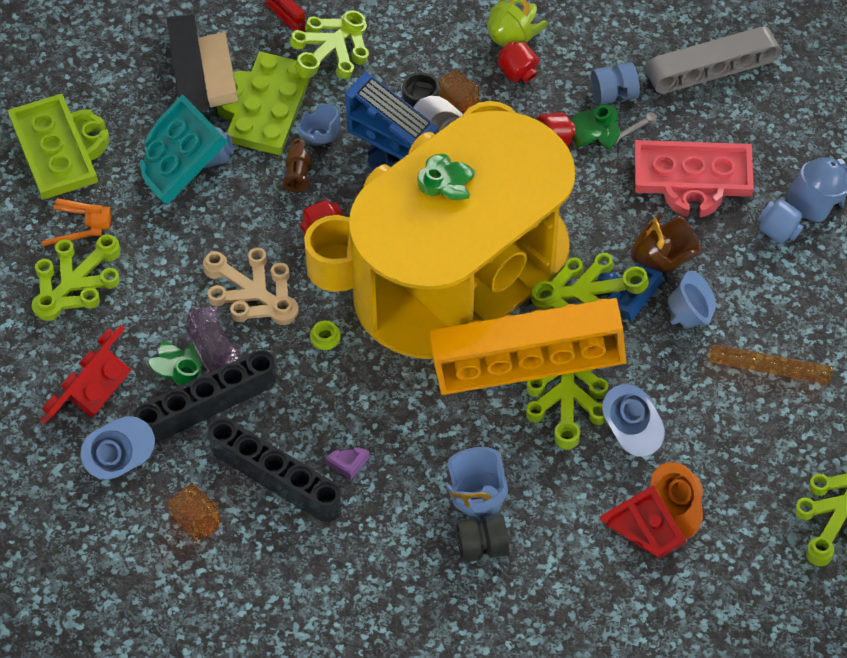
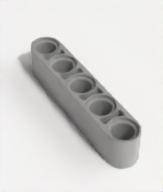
(712, 60)

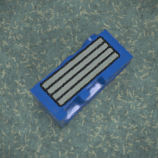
(383, 117)

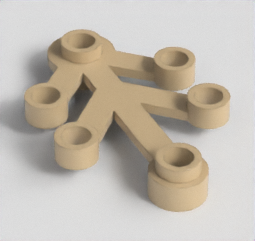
(250, 289)

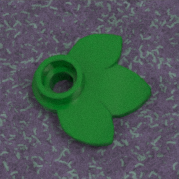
(592, 126)
(445, 177)
(176, 363)

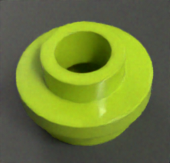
(321, 329)

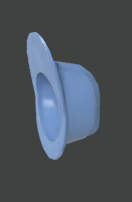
(692, 301)
(633, 420)
(117, 447)

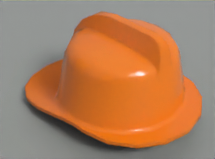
(681, 495)

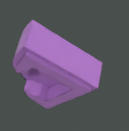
(347, 461)

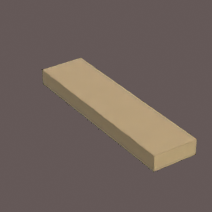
(218, 69)

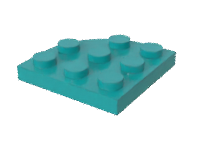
(178, 149)

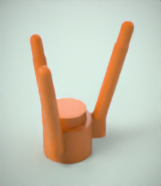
(96, 217)

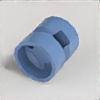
(616, 83)

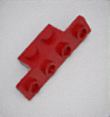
(94, 382)

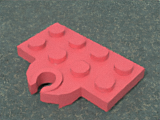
(693, 172)

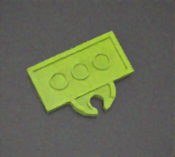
(265, 103)
(59, 144)

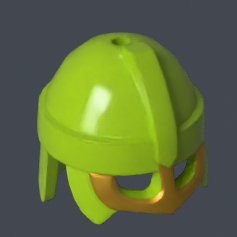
(511, 24)

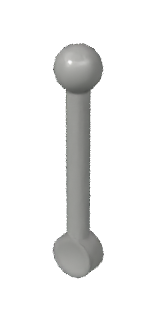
(650, 118)

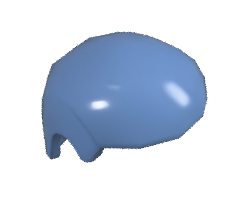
(321, 126)

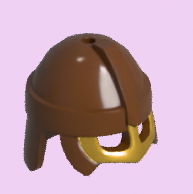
(666, 245)

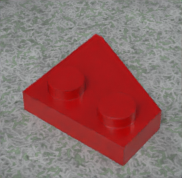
(646, 523)

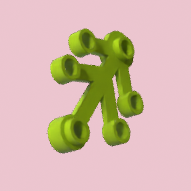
(349, 24)
(75, 279)
(585, 287)
(567, 392)
(837, 504)

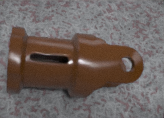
(298, 164)

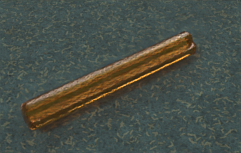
(771, 364)

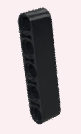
(187, 61)
(215, 385)
(282, 481)

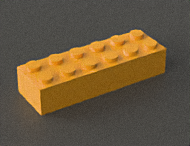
(528, 346)

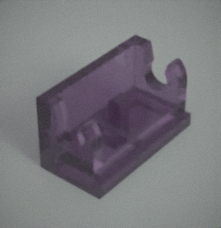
(210, 338)

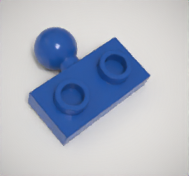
(631, 303)

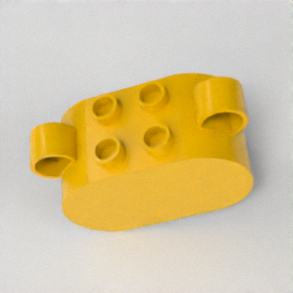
(445, 260)

